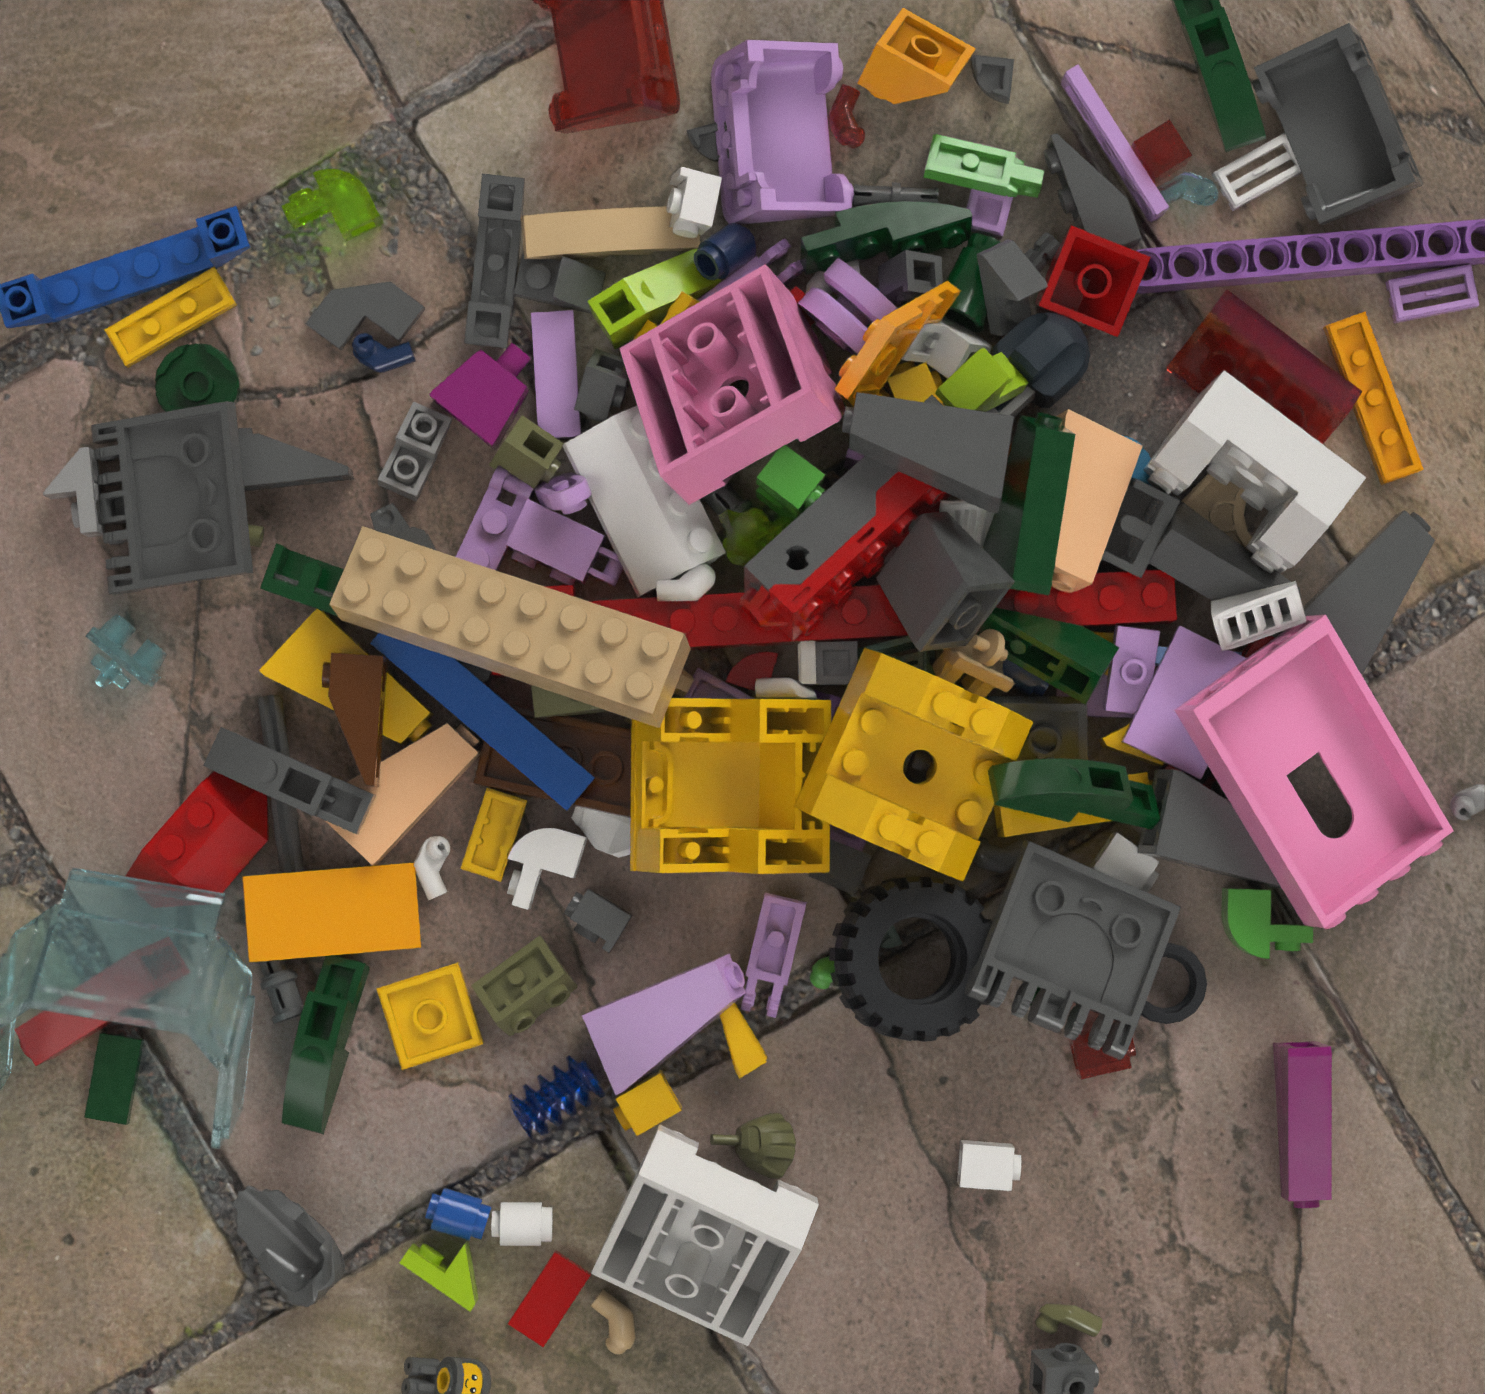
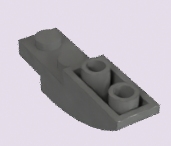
(289, 780)

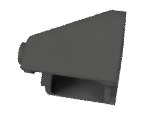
(1338, 124)

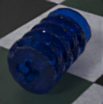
(556, 1096)

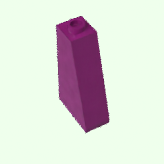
(1304, 1121)

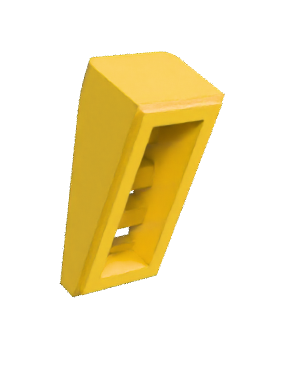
(742, 1043)

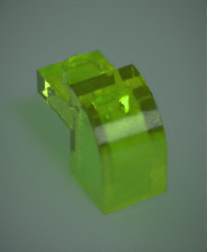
(342, 196)

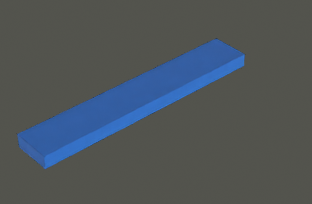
(490, 719)

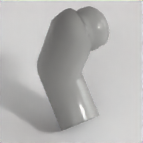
(1468, 802)

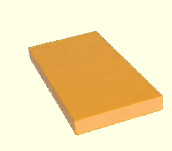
(331, 912)

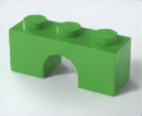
(789, 483)

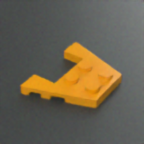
(888, 342)

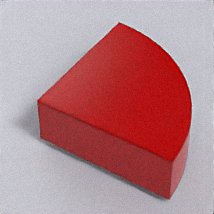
(751, 668)

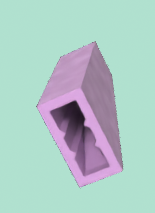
(653, 1023)

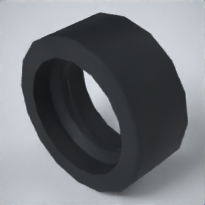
(1195, 992)

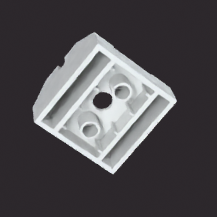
(1268, 458)
(723, 1263)

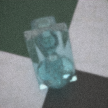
(141, 665)

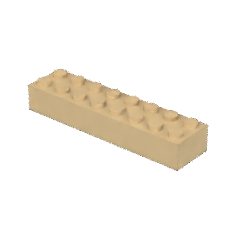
(511, 626)

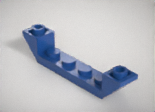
(125, 274)

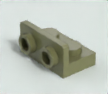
(524, 987)

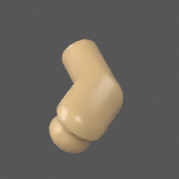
(619, 1320)

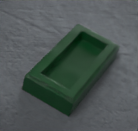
(114, 1078)

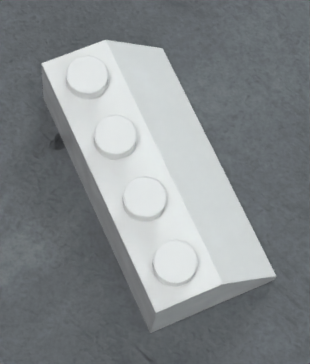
(641, 514)

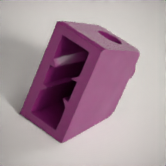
(485, 393)

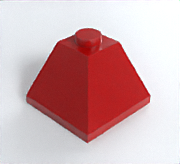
(1093, 280)

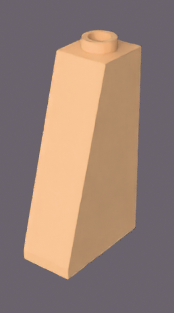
(1095, 490)
(410, 787)

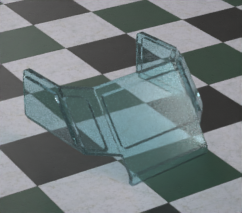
(141, 960)

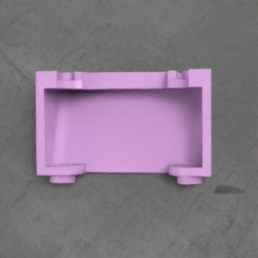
(777, 131)

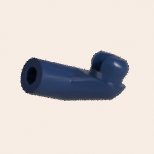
(380, 357)

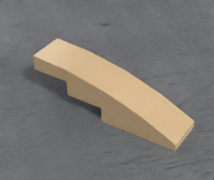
(601, 233)

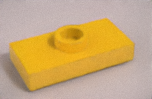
(494, 834)

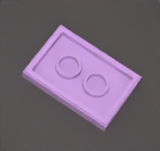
(1183, 672)

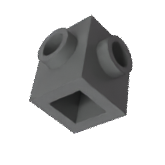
(1062, 1371)

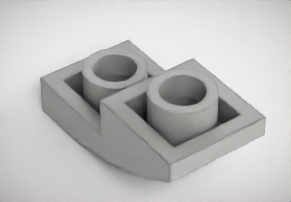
(414, 451)

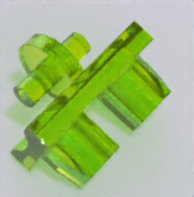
(749, 533)

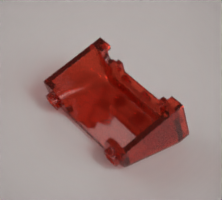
(611, 63)

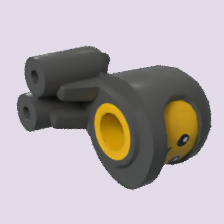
(449, 1376)

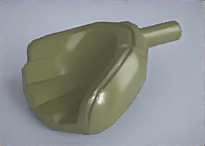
(763, 1144)

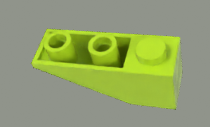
(646, 295)

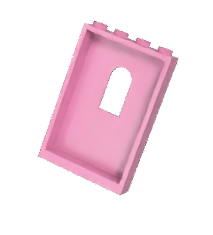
(1273, 716)

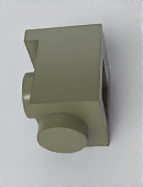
(529, 453)

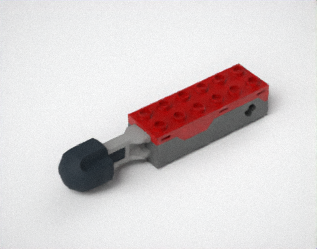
(873, 504)

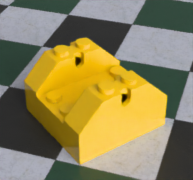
(860, 772)

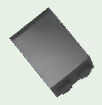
(942, 583)

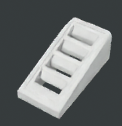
(1246, 632)

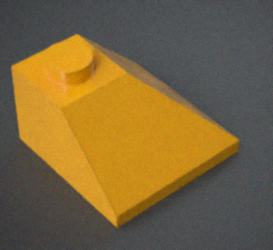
(914, 60)

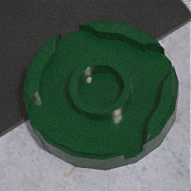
(196, 377)

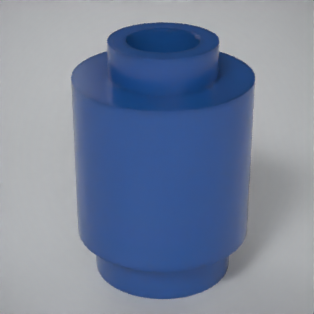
(458, 1214)

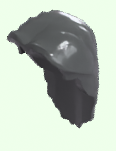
(288, 1245)

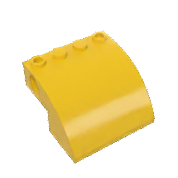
(723, 787)

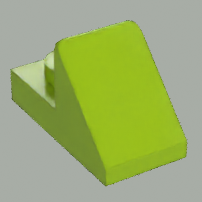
(982, 383)
(454, 1281)

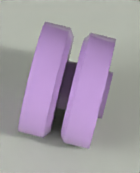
(848, 316)

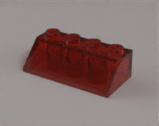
(1267, 363)

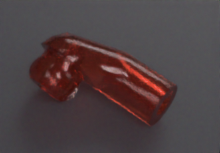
(842, 120)

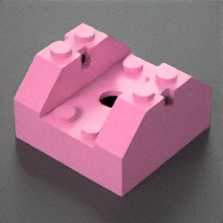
(683, 374)

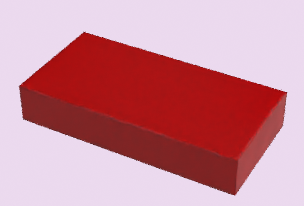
(549, 1298)

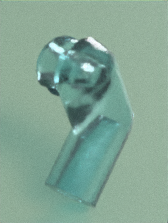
(1190, 188)

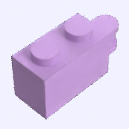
(560, 545)

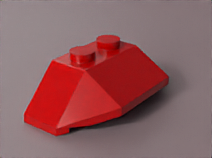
(207, 837)

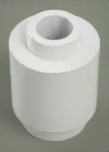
(522, 1224)

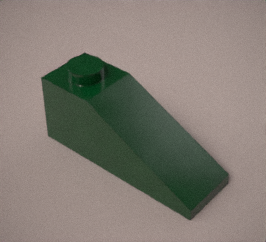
(1054, 650)

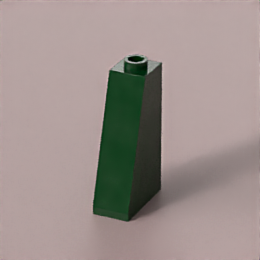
(1032, 503)

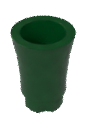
(970, 306)

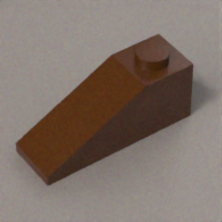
(358, 700)

